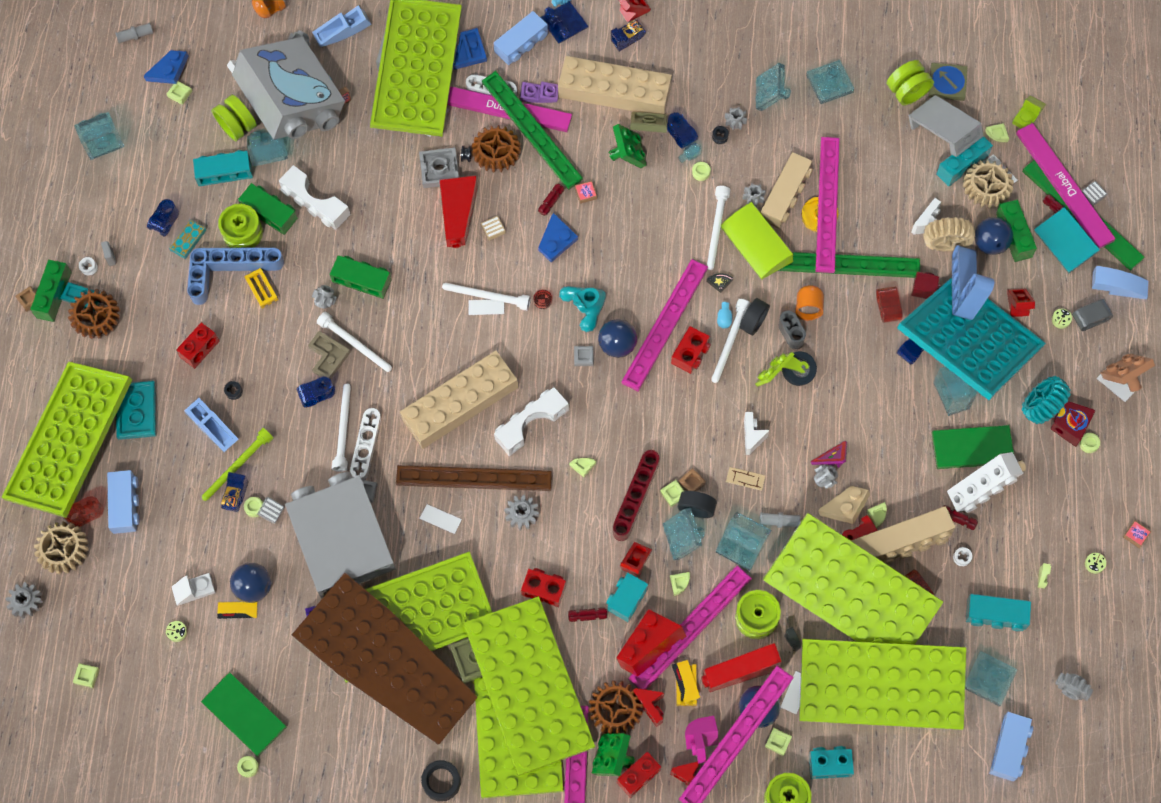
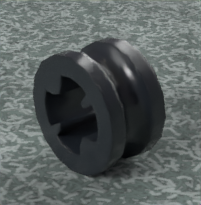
(722, 130)
(466, 153)
(228, 386)

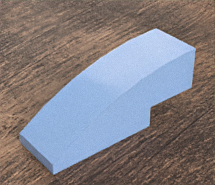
(342, 27)
(1119, 283)
(211, 424)

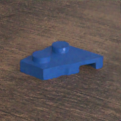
(168, 68)

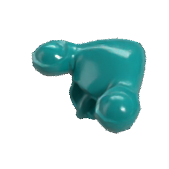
(587, 301)

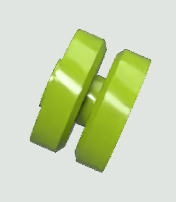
(910, 82)
(234, 117)
(240, 226)
(757, 626)
(790, 785)

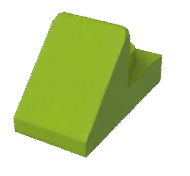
(1029, 112)

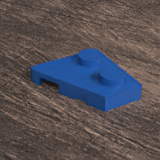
(469, 50)
(556, 239)

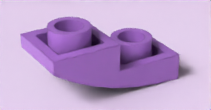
(540, 93)

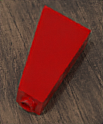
(457, 205)
(741, 668)

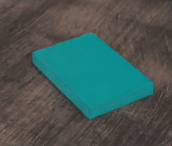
(1066, 240)
(137, 412)

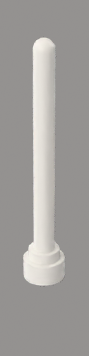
(721, 194)
(521, 301)
(741, 307)
(325, 321)
(339, 463)

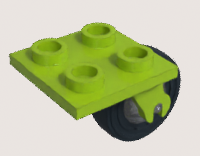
(797, 368)

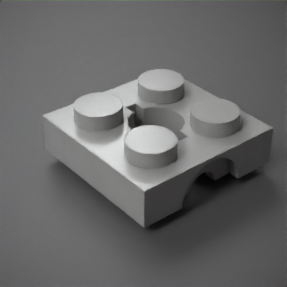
(430, 159)

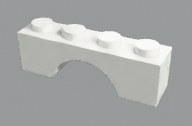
(331, 210)
(549, 406)

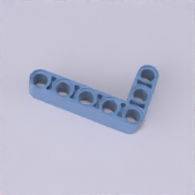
(227, 264)
(968, 287)

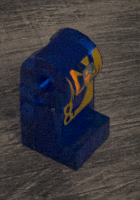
(627, 35)
(234, 492)

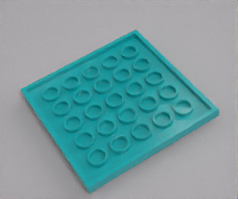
(979, 350)

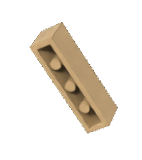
(786, 189)

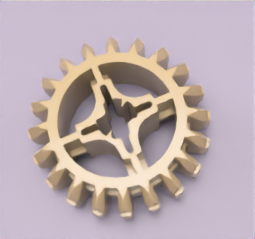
(999, 182)
(949, 233)
(46, 554)

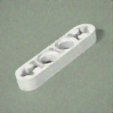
(365, 444)

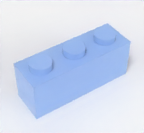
(521, 38)
(122, 502)
(1011, 747)

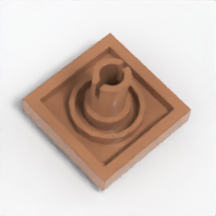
(1127, 370)

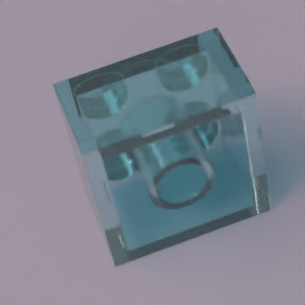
(99, 135)
(953, 391)

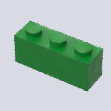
(269, 208)
(1023, 244)
(360, 276)
(49, 292)

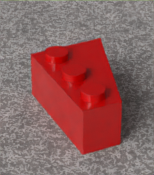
(648, 642)

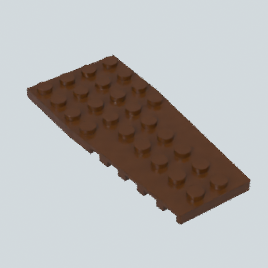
(384, 659)

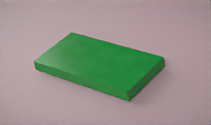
(970, 446)
(243, 714)

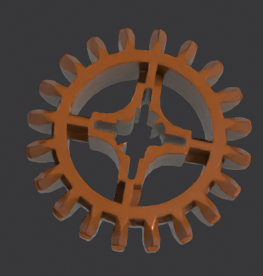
(487, 143)
(78, 314)
(612, 725)

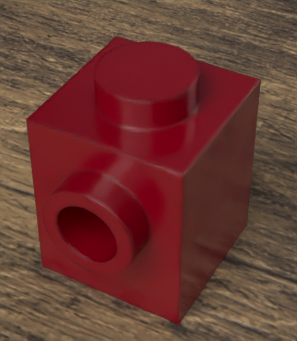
(925, 285)

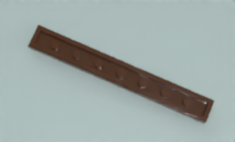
(474, 478)

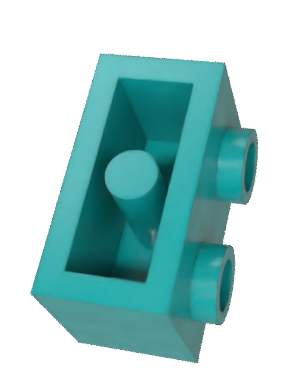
(627, 597)
(831, 763)

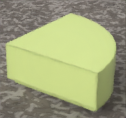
(997, 133)
(582, 465)
(877, 514)
(1044, 570)
(679, 582)

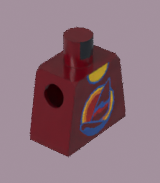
(1072, 422)

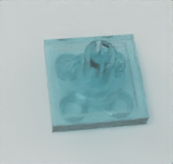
(830, 82)
(771, 87)
(683, 534)
(990, 678)

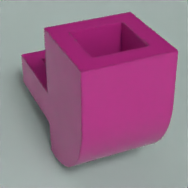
(700, 734)

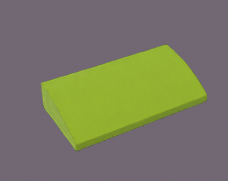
(757, 241)

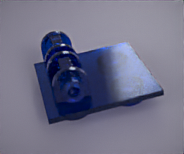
(563, 21)

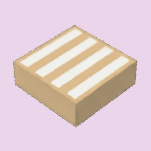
(493, 228)

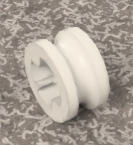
(84, 262)
(964, 551)

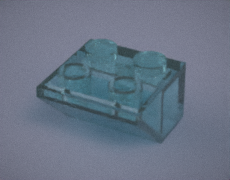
(264, 149)
(743, 541)

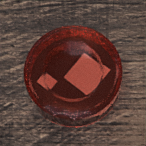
(542, 299)

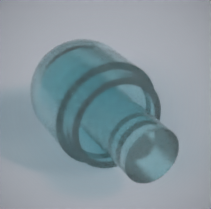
(691, 152)

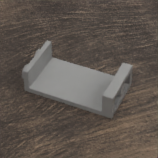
(947, 123)

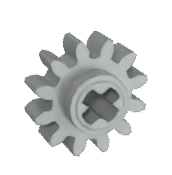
(525, 506)
(19, 595)
(1074, 686)

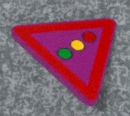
(836, 455)

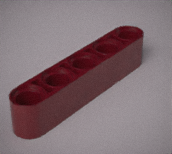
(636, 486)

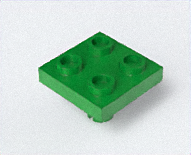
(628, 147)
(612, 755)

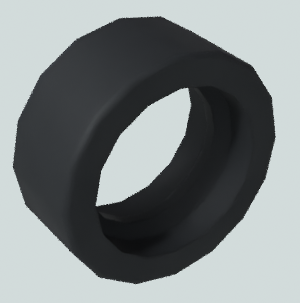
(754, 316)
(701, 504)
(441, 764)

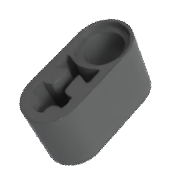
(1092, 315)
(789, 330)

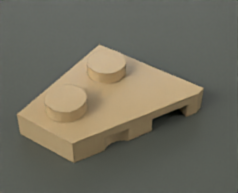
(846, 505)

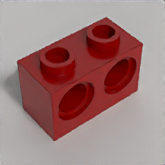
(197, 345)
(686, 348)
(542, 591)
(638, 774)

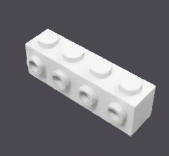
(984, 482)

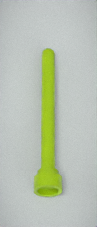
(262, 438)

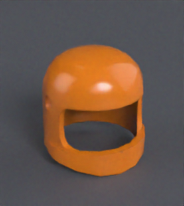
(261, 7)
(810, 296)

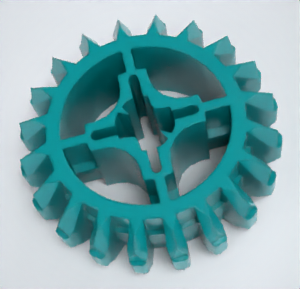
(1046, 400)

